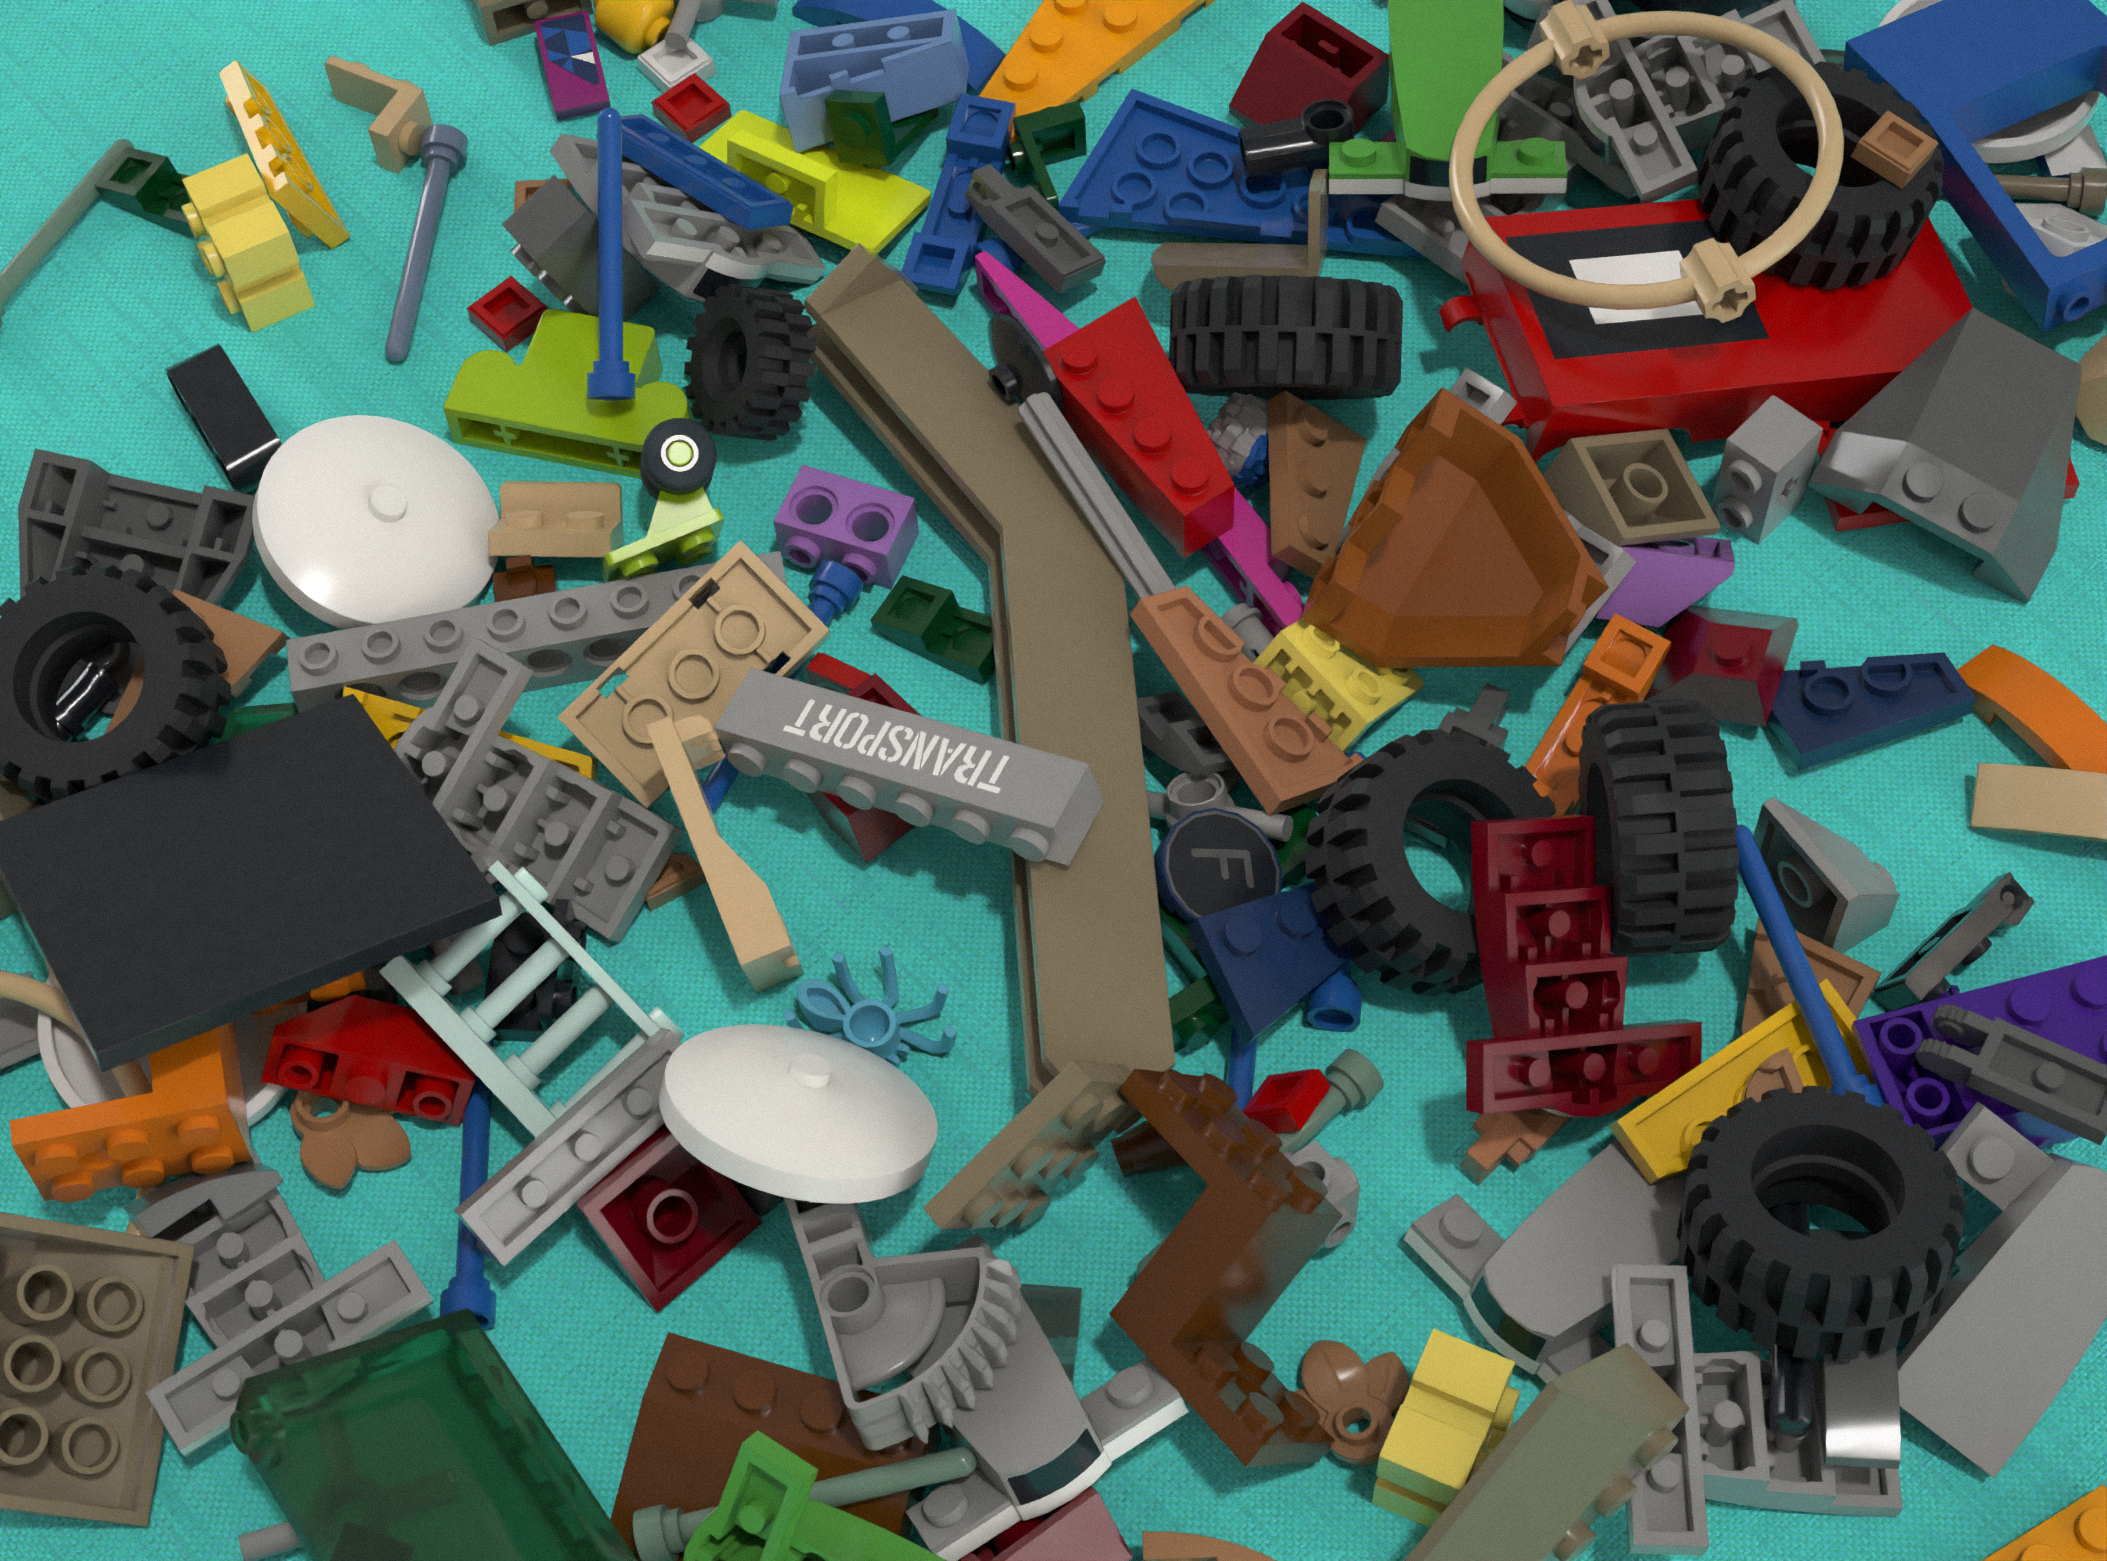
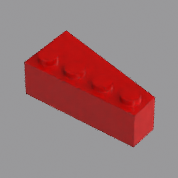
(1143, 426)

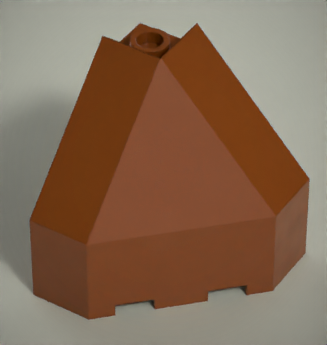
(1457, 554)

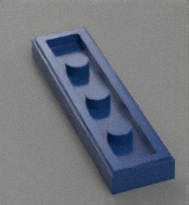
(702, 175)

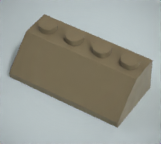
(1561, 1466)

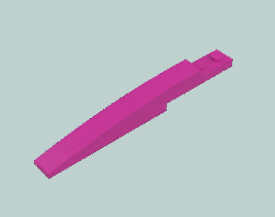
(1238, 555)

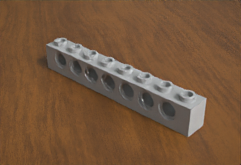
(557, 634)

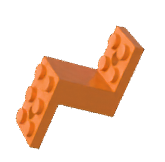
(183, 1126)

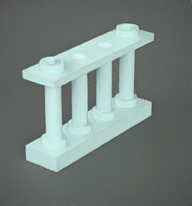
(472, 1029)

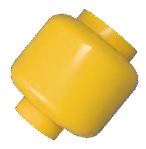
(634, 23)

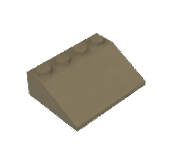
(82, 1339)

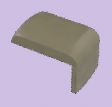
(1189, 261)

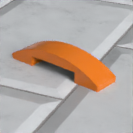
(1614, 672)
(2037, 709)

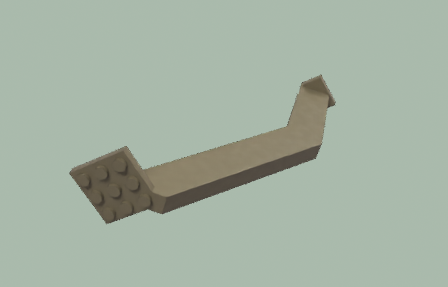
(1063, 687)

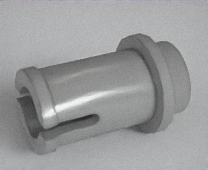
(1249, 627)

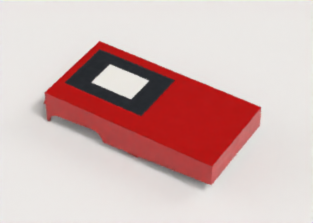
(1669, 366)

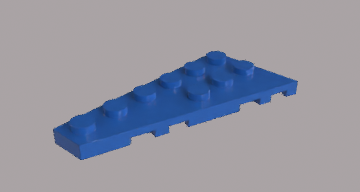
(1186, 176)

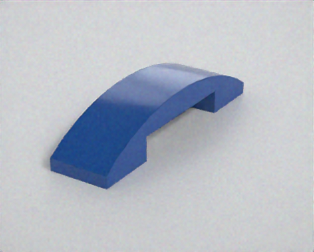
(981, 52)
(943, 252)

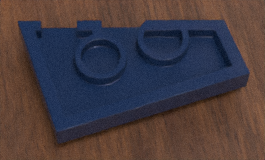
(1847, 709)
(1267, 956)

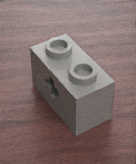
(1765, 469)

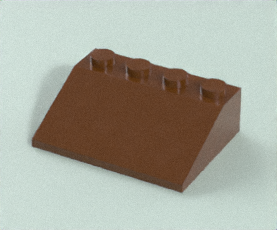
(712, 1400)

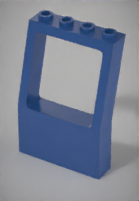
(1978, 72)

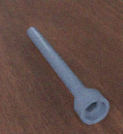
(442, 153)

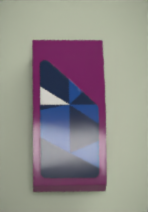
(572, 64)

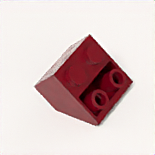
(1309, 61)

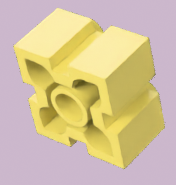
(246, 243)
(1444, 1428)

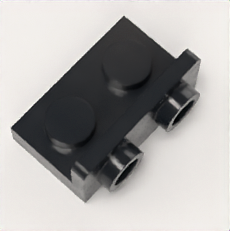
(554, 994)

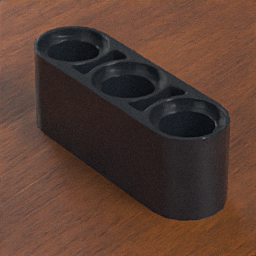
(225, 416)

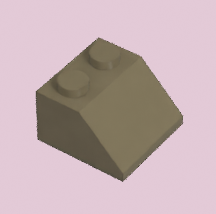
(1630, 488)

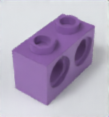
(849, 518)

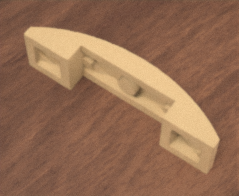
(2040, 801)

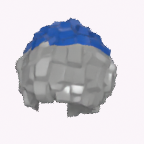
(1243, 439)

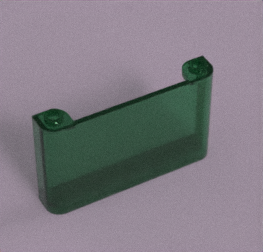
(418, 1454)

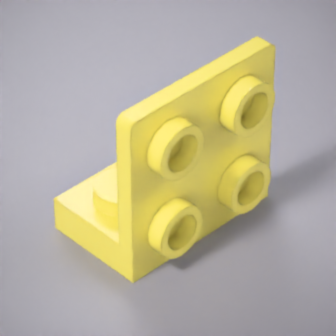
(1336, 681)

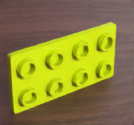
(828, 197)

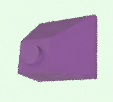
(1668, 578)

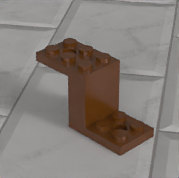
(1227, 1268)

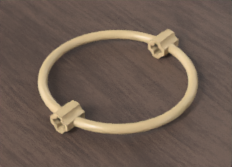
(1712, 270)

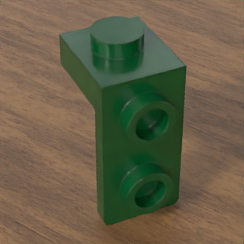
(865, 130)
(1046, 139)
(1197, 1008)

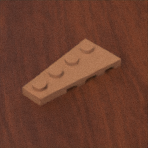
(1243, 705)

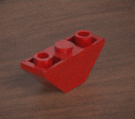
(371, 1057)

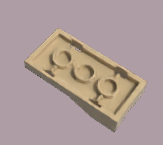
(693, 666)
(739, 893)

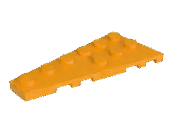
(1078, 45)

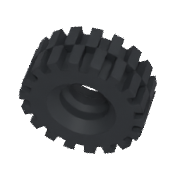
(750, 362)

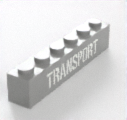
(910, 766)

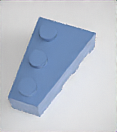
(908, 57)

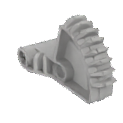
(888, 1313)

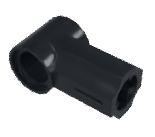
(1296, 141)

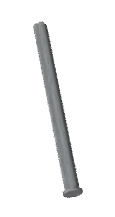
(1094, 496)

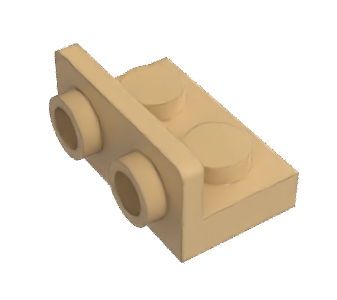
(558, 519)

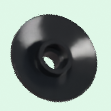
(1019, 363)

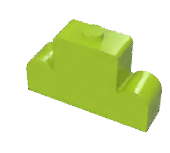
(543, 403)

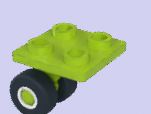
(676, 472)

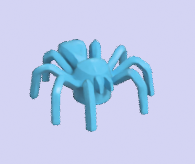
(870, 1021)

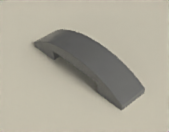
(1859, 1400)

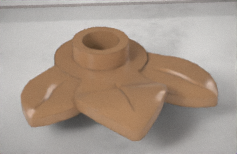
(346, 1139)
(1352, 1392)

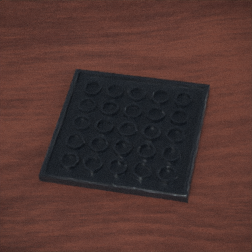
(236, 879)

